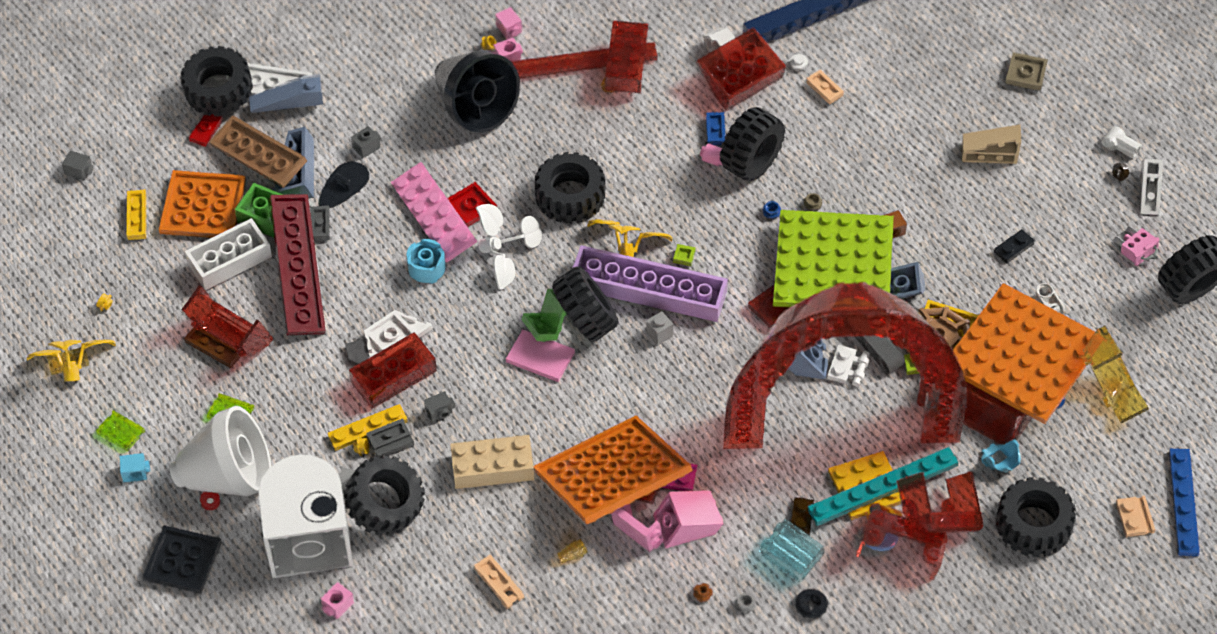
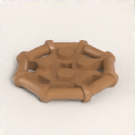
(944, 325)

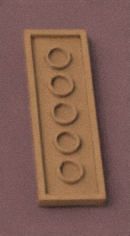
(258, 151)

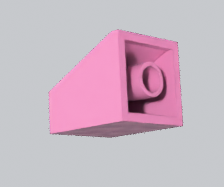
(687, 517)

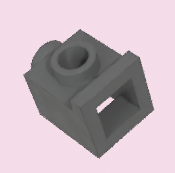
(439, 406)

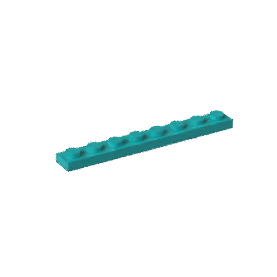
(880, 486)

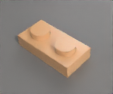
(824, 87)

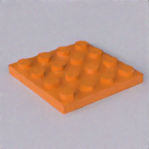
(201, 203)

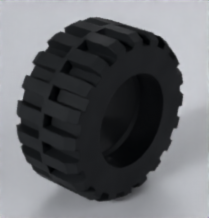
(211, 63)
(752, 143)
(570, 206)
(1191, 270)
(585, 304)
(394, 474)
(1031, 538)

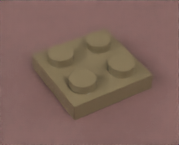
(1026, 71)

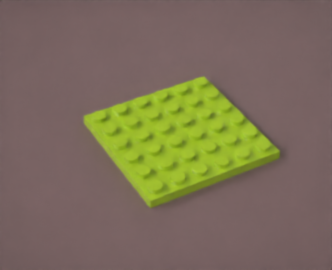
(830, 249)

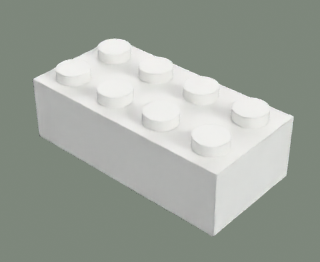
(228, 254)

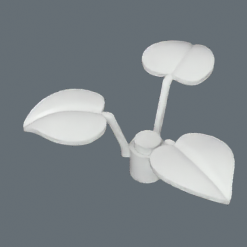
(491, 220)

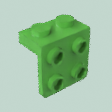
(547, 323)

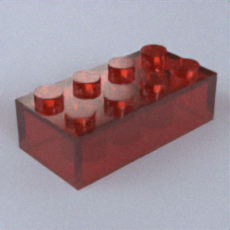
(626, 57)
(393, 370)

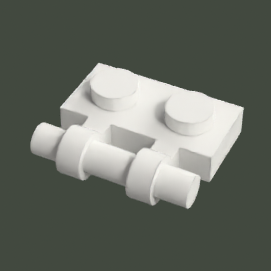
(842, 364)

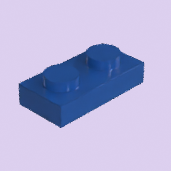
(715, 128)

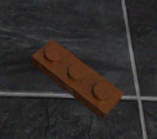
(212, 347)

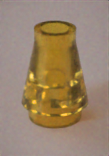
(572, 551)

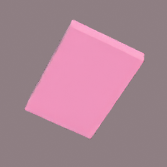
(541, 358)

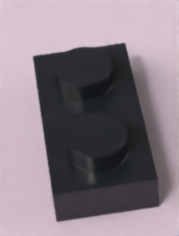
(1014, 246)

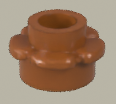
(702, 597)

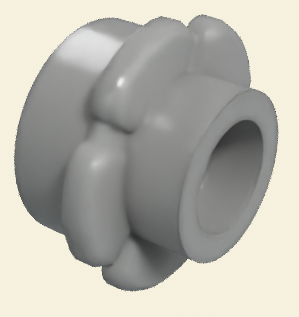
(745, 597)

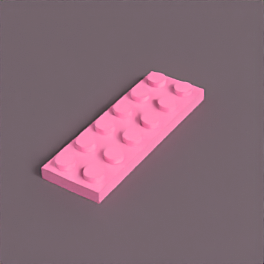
(433, 211)

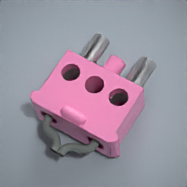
(1138, 246)

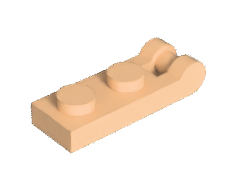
(498, 581)

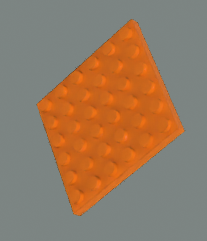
(1023, 353)
(612, 469)

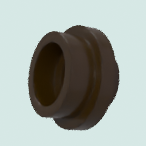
(1120, 171)

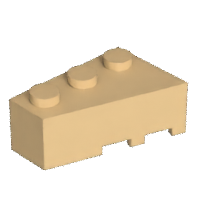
(992, 145)

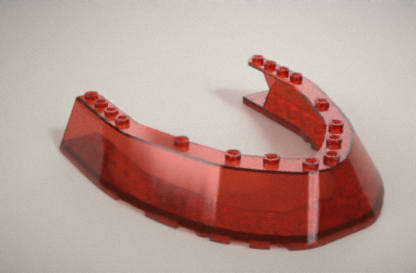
(849, 312)

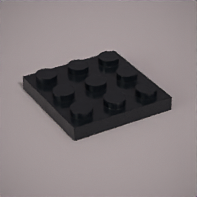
(182, 559)

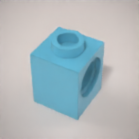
(134, 467)

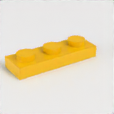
(136, 214)

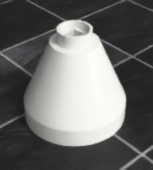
(224, 456)

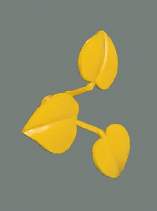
(627, 248)
(69, 368)

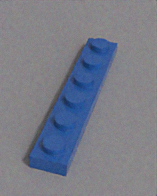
(1184, 502)

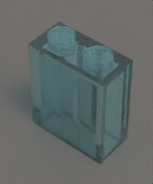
(792, 550)

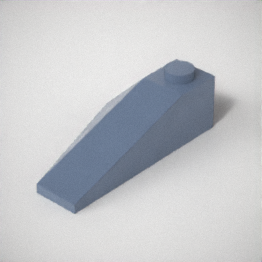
(293, 94)
(907, 280)

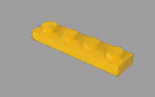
(349, 433)

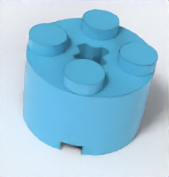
(426, 261)

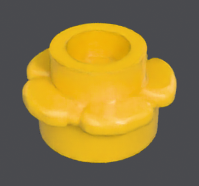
(488, 43)
(104, 302)
(361, 446)

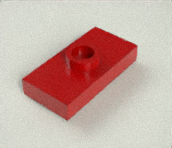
(205, 129)

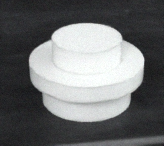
(798, 62)

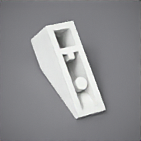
(1150, 186)

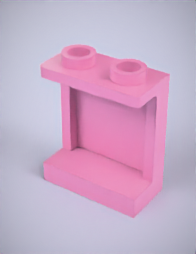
(648, 538)

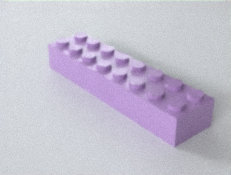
(654, 283)

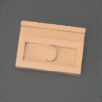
(1135, 516)

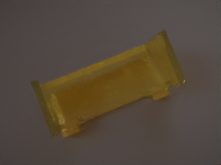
(1112, 375)

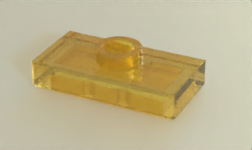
(74, 356)

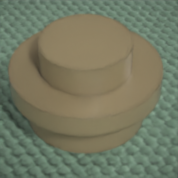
(813, 202)

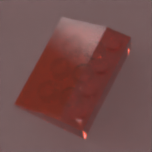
(741, 68)

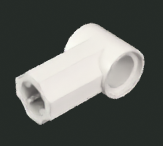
(1118, 140)

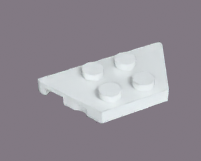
(391, 330)

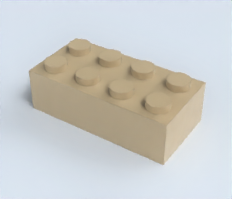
(492, 461)

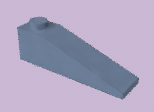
(811, 362)

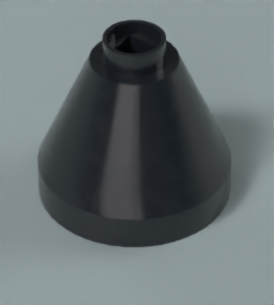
(478, 89)

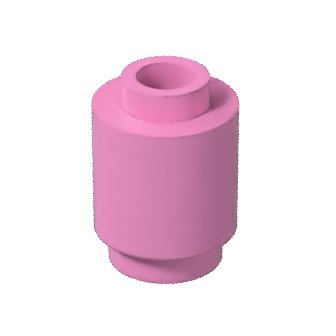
(711, 154)

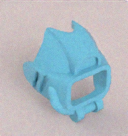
(1010, 449)

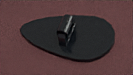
(344, 183)

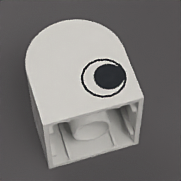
(304, 517)

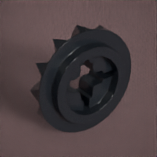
(818, 599)

